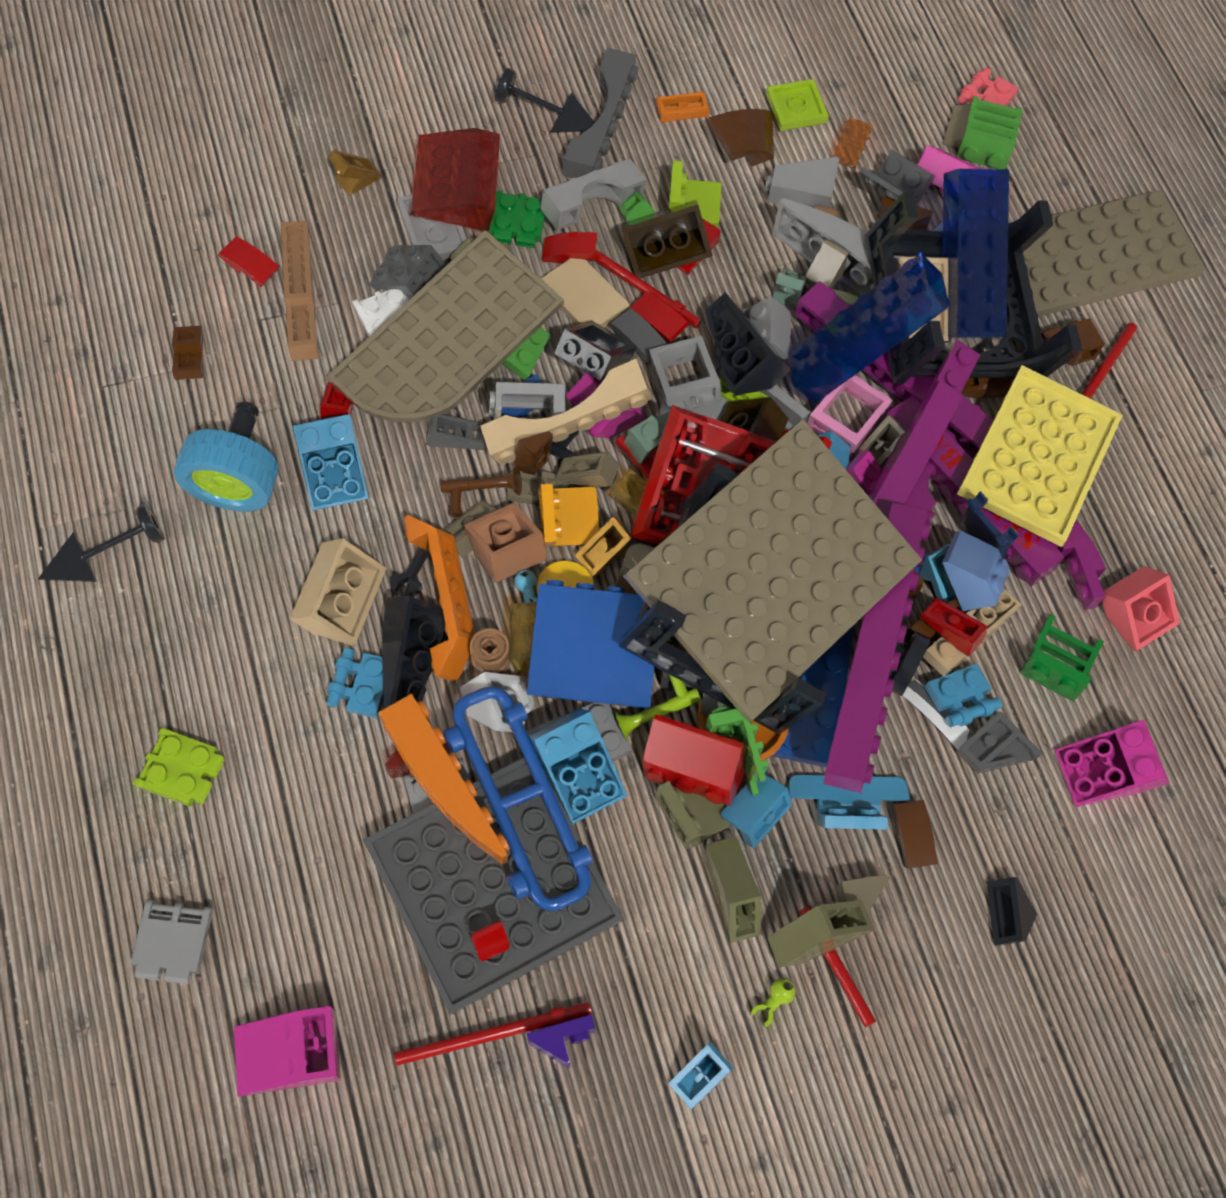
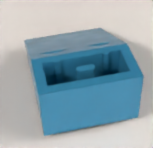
(330, 462)
(578, 764)

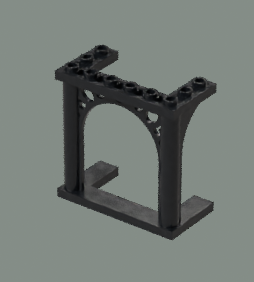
(921, 353)
(657, 624)

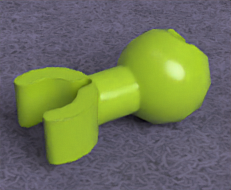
(778, 997)

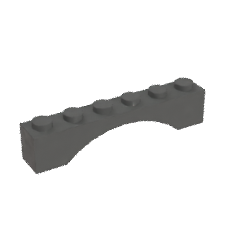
(586, 150)

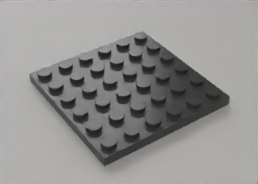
(454, 888)

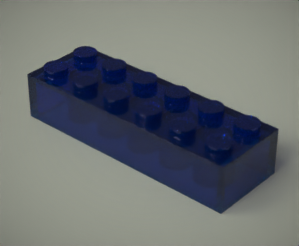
(976, 251)
(868, 328)

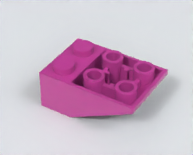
(1112, 765)
(287, 1051)

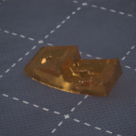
(852, 142)

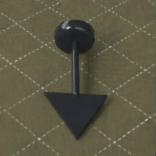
(571, 118)
(72, 562)

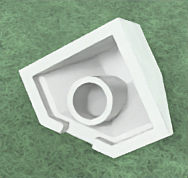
(490, 711)

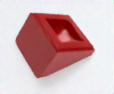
(490, 941)

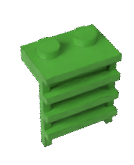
(990, 134)
(732, 724)

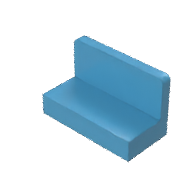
(758, 813)

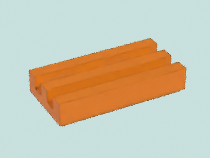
(682, 109)

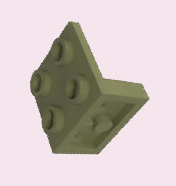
(691, 815)

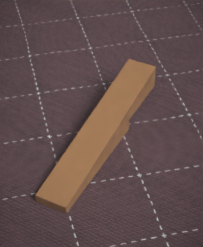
(299, 291)

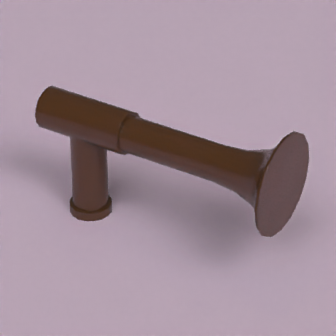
(455, 487)

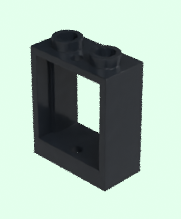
(596, 346)

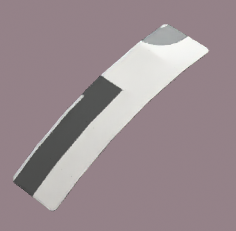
(921, 700)

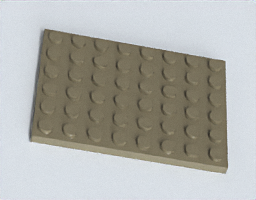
(774, 569)

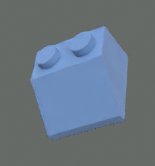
(975, 571)

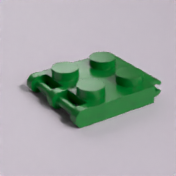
(517, 219)

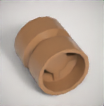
(489, 652)

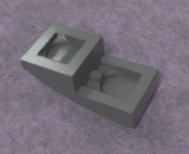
(638, 332)

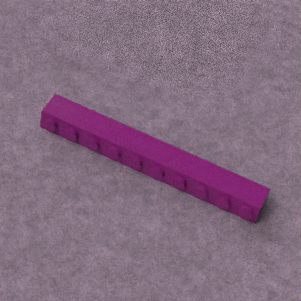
(968, 422)
(870, 670)

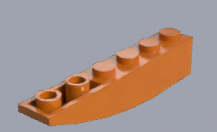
(439, 775)

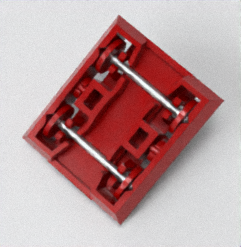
(706, 444)

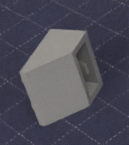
(773, 322)

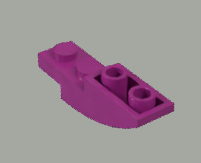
(1084, 565)

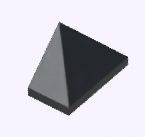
(1009, 911)

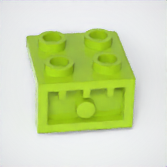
(705, 192)

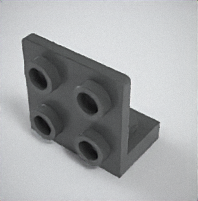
(899, 176)
(408, 268)

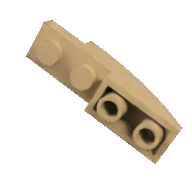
(945, 656)

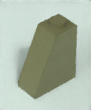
(734, 889)
(819, 932)

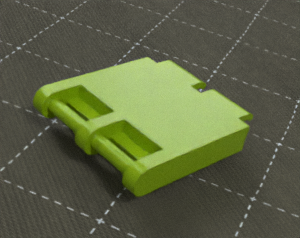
(180, 768)

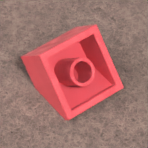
(1141, 606)

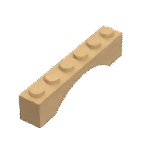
(621, 389)

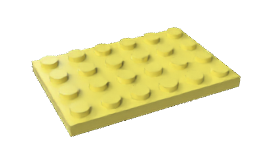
(1041, 455)

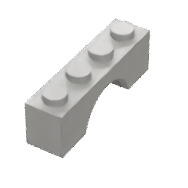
(615, 182)

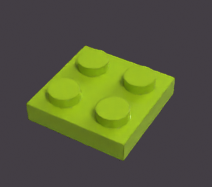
(797, 104)

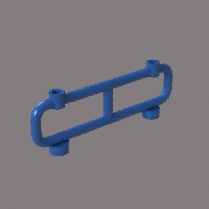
(523, 881)

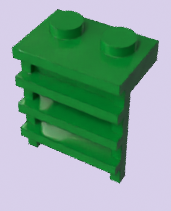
(1053, 672)

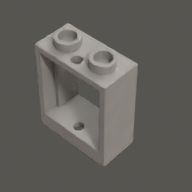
(704, 390)

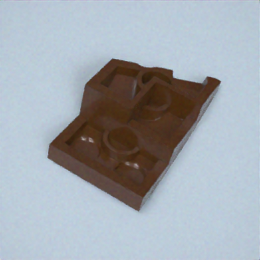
(745, 134)

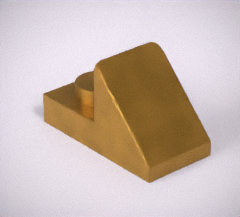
(353, 171)
(604, 547)

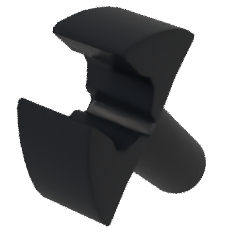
(410, 575)

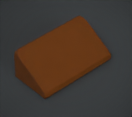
(533, 452)

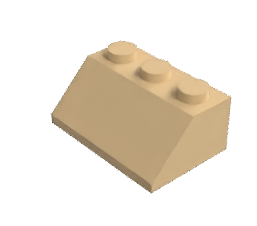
(338, 592)

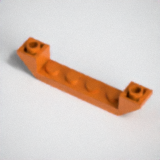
(449, 656)

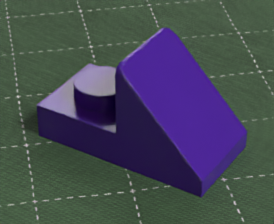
(551, 1039)

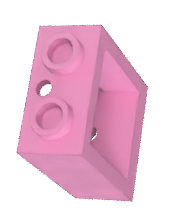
(857, 388)

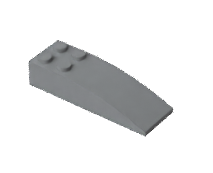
(806, 230)

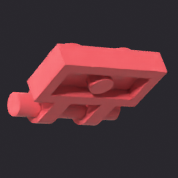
(995, 91)

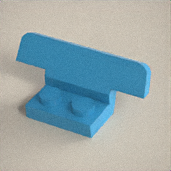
(847, 808)

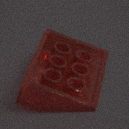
(457, 177)

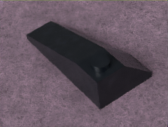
(744, 353)
(407, 635)

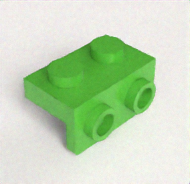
(526, 356)

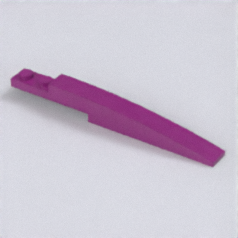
(925, 429)

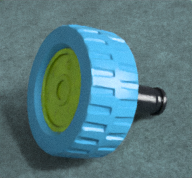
(228, 465)

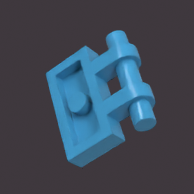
(960, 687)
(367, 691)

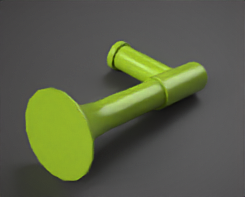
(683, 699)

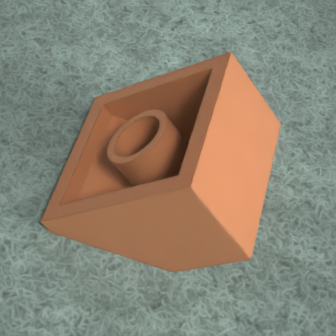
(506, 542)

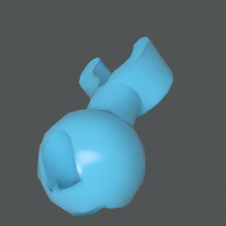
(526, 585)

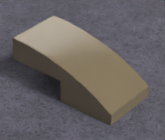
(531, 486)

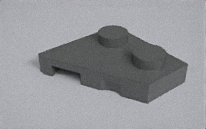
(997, 746)

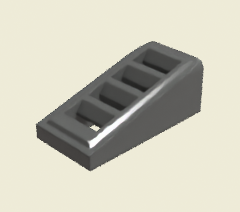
(447, 440)

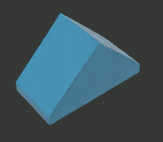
(700, 1075)

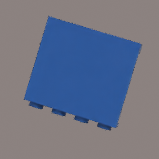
(579, 649)

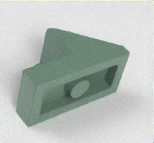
(789, 287)

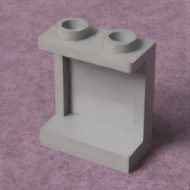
(527, 396)

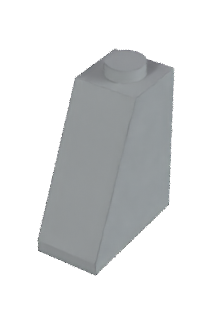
(804, 182)

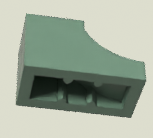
(645, 437)

